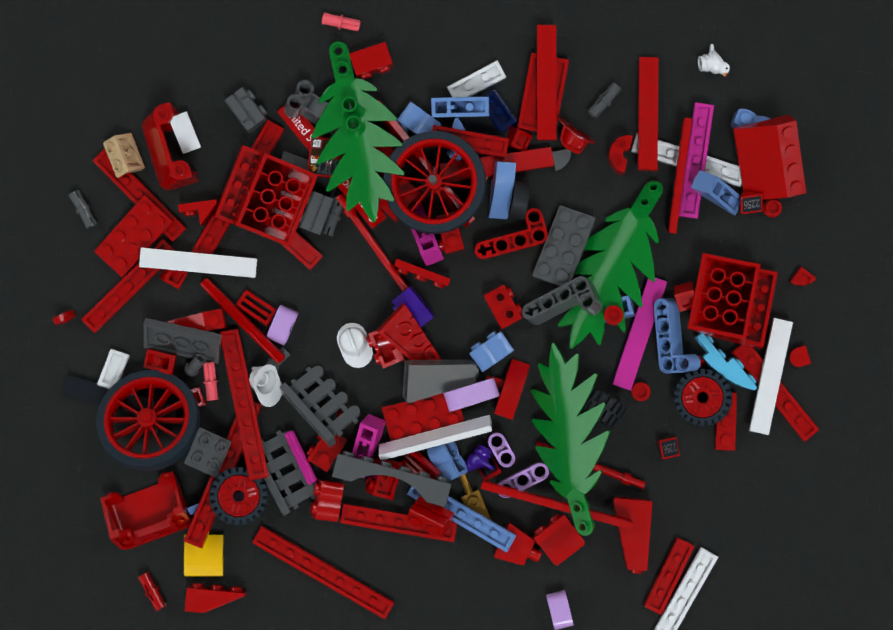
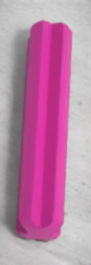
(300, 457)

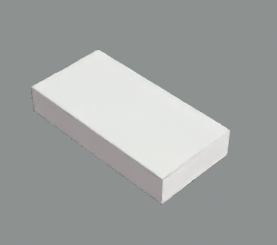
(185, 132)
(113, 368)

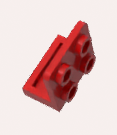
(558, 538)

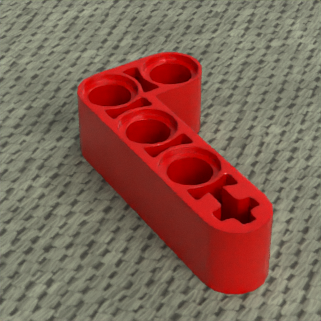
(510, 238)

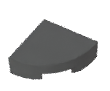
(561, 158)

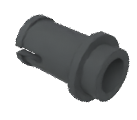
(272, 362)
(192, 368)

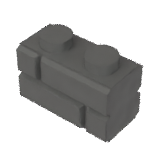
(246, 110)
(315, 213)

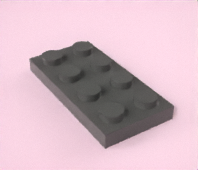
(564, 246)
(181, 340)

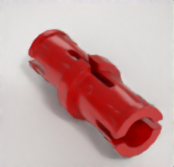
(152, 591)

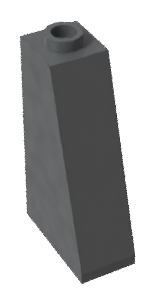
(435, 377)

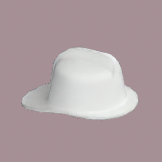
(354, 345)
(266, 384)

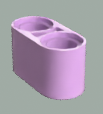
(282, 325)
(499, 450)
(559, 610)

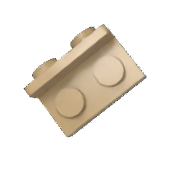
(123, 154)

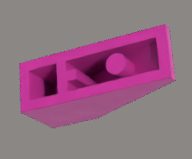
(426, 242)
(368, 437)

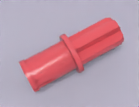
(340, 22)
(210, 381)

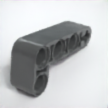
(538, 311)

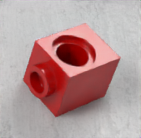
(684, 295)

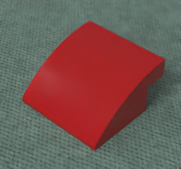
(265, 195)
(732, 300)

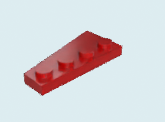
(407, 335)

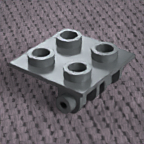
(207, 452)

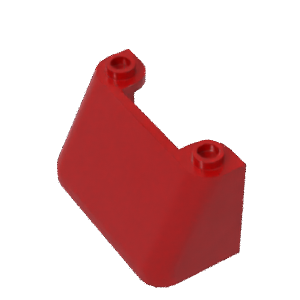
(169, 173)
(146, 513)

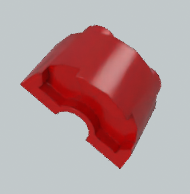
(615, 153)
(386, 353)

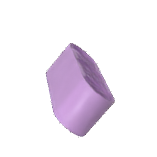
(471, 394)
(529, 472)

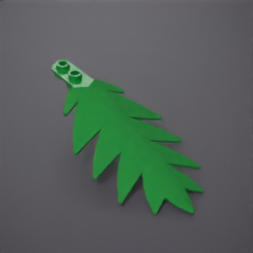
(356, 136)
(612, 268)
(571, 459)

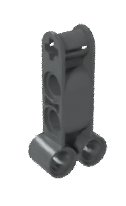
(307, 104)

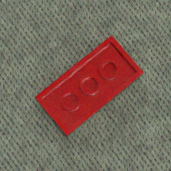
(528, 111)
(135, 231)
(419, 416)

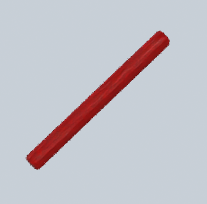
(243, 321)

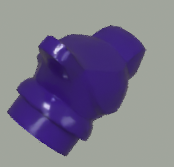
(479, 459)

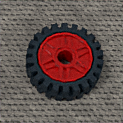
(718, 400)
(222, 498)

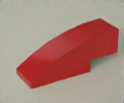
(512, 389)

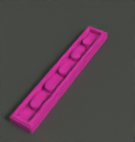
(696, 158)
(638, 335)

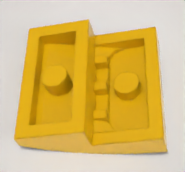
(205, 561)

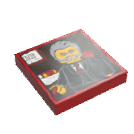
(325, 169)

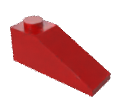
(205, 321)

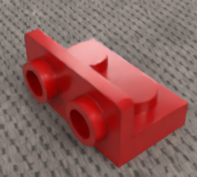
(323, 455)
(383, 485)

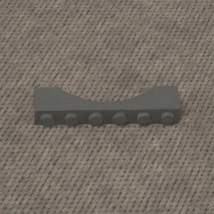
(432, 490)

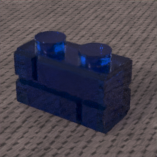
(499, 113)

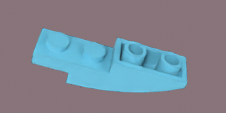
(731, 369)

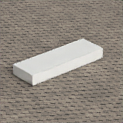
(477, 81)

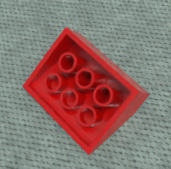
(770, 158)

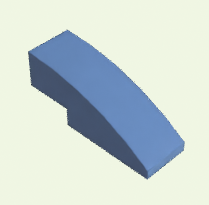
(501, 189)

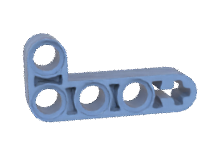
(668, 313)

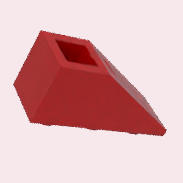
(203, 599)

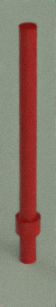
(373, 244)
(625, 477)

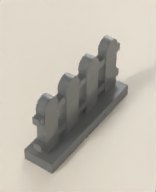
(322, 414)
(284, 482)

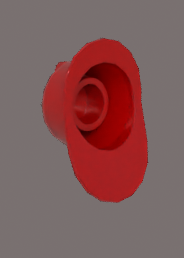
(572, 138)

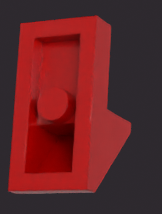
(204, 209)
(160, 361)

